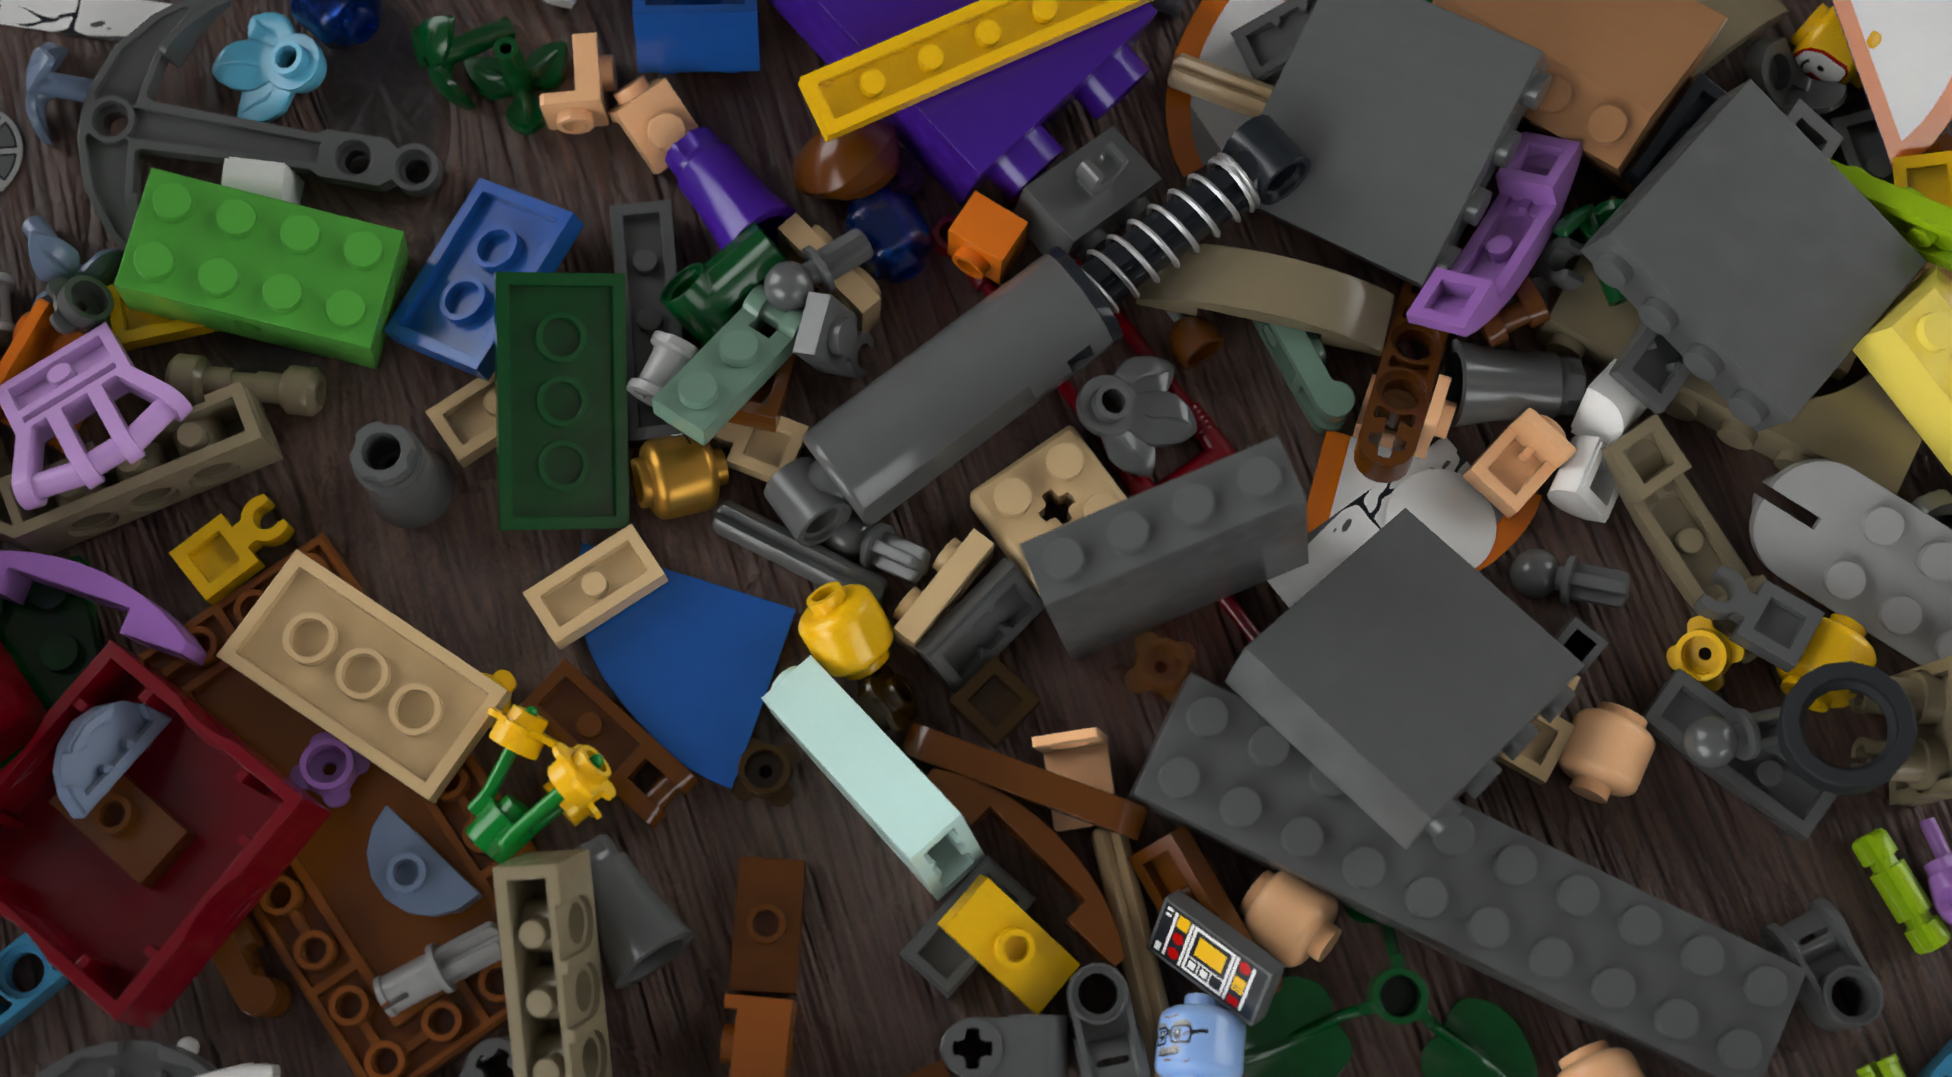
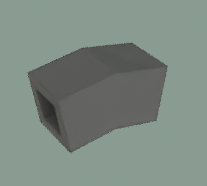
(1583, 636)

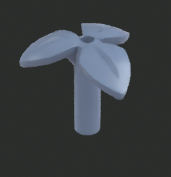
(46, 85)
(56, 257)

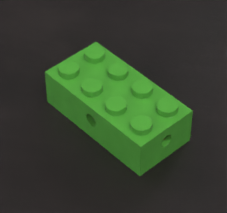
(262, 268)

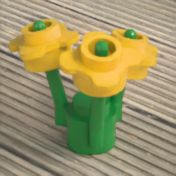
(574, 785)

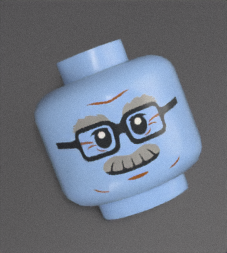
(1200, 1040)

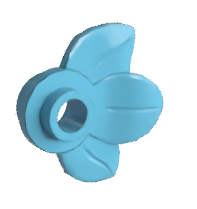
(266, 67)

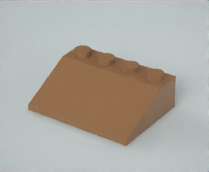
(1609, 64)

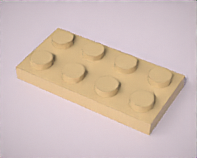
(364, 675)

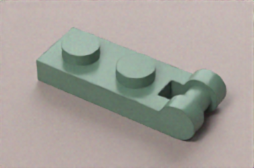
(1301, 364)
(728, 369)

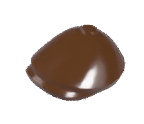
(848, 165)

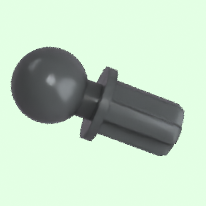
(790, 282)
(880, 549)
(1539, 574)
(1716, 741)

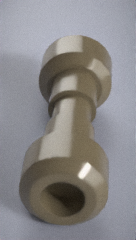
(297, 389)

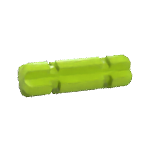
(1901, 891)

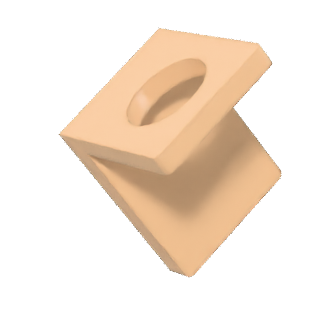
(1080, 757)

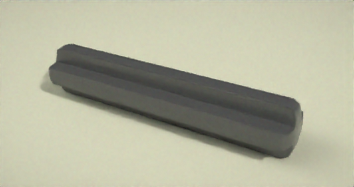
(780, 547)

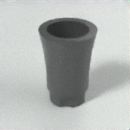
(1505, 382)
(403, 477)
(632, 921)

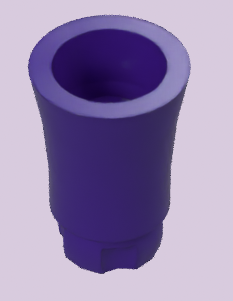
(724, 188)

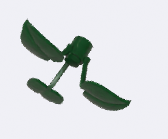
(1305, 1040)

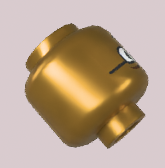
(678, 476)

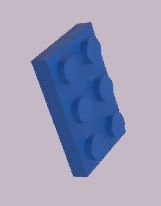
(452, 298)

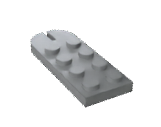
(1862, 555)

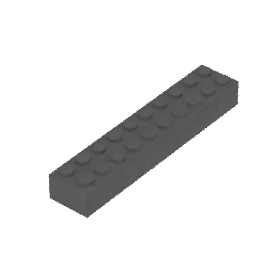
(1476, 894)

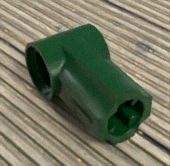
(712, 293)

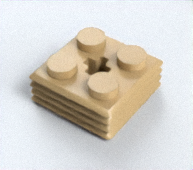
(1056, 472)

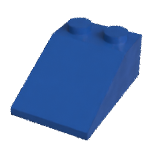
(696, 36)

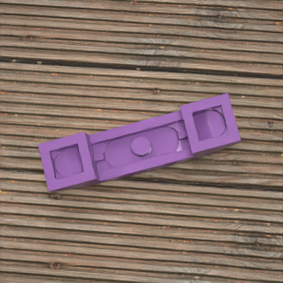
(1505, 241)
(144, 623)

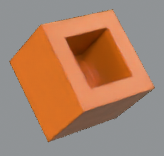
(986, 239)

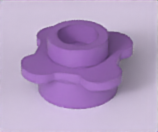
(327, 750)

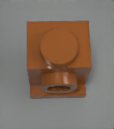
(760, 1037)

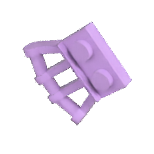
(67, 390)

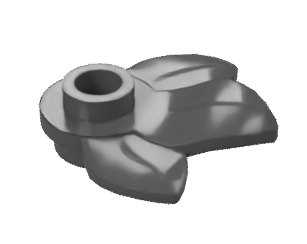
(1144, 416)

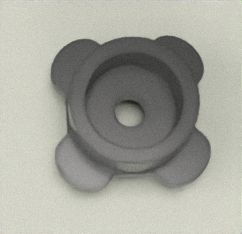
(84, 292)

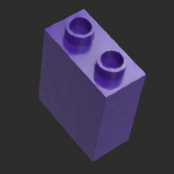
(998, 119)

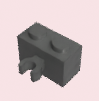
(1088, 196)

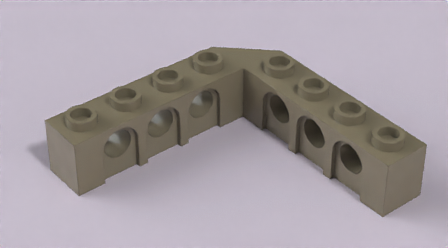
(206, 449)
(552, 965)

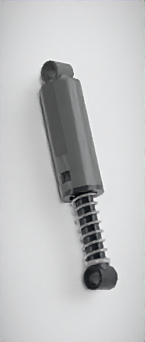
(1013, 348)

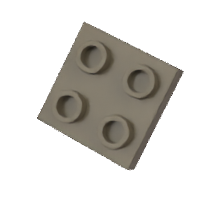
(1928, 770)

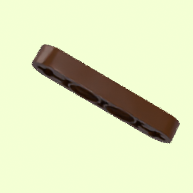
(1405, 374)
(1025, 781)

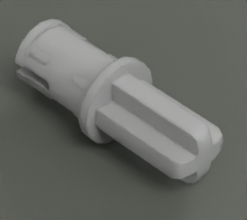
(438, 968)

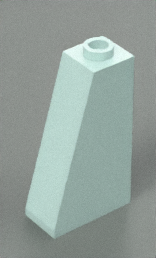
(875, 776)

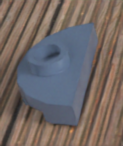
(100, 750)
(414, 872)

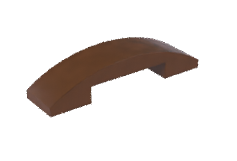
(1092, 919)

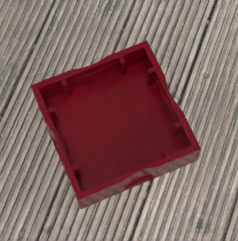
(87, 915)

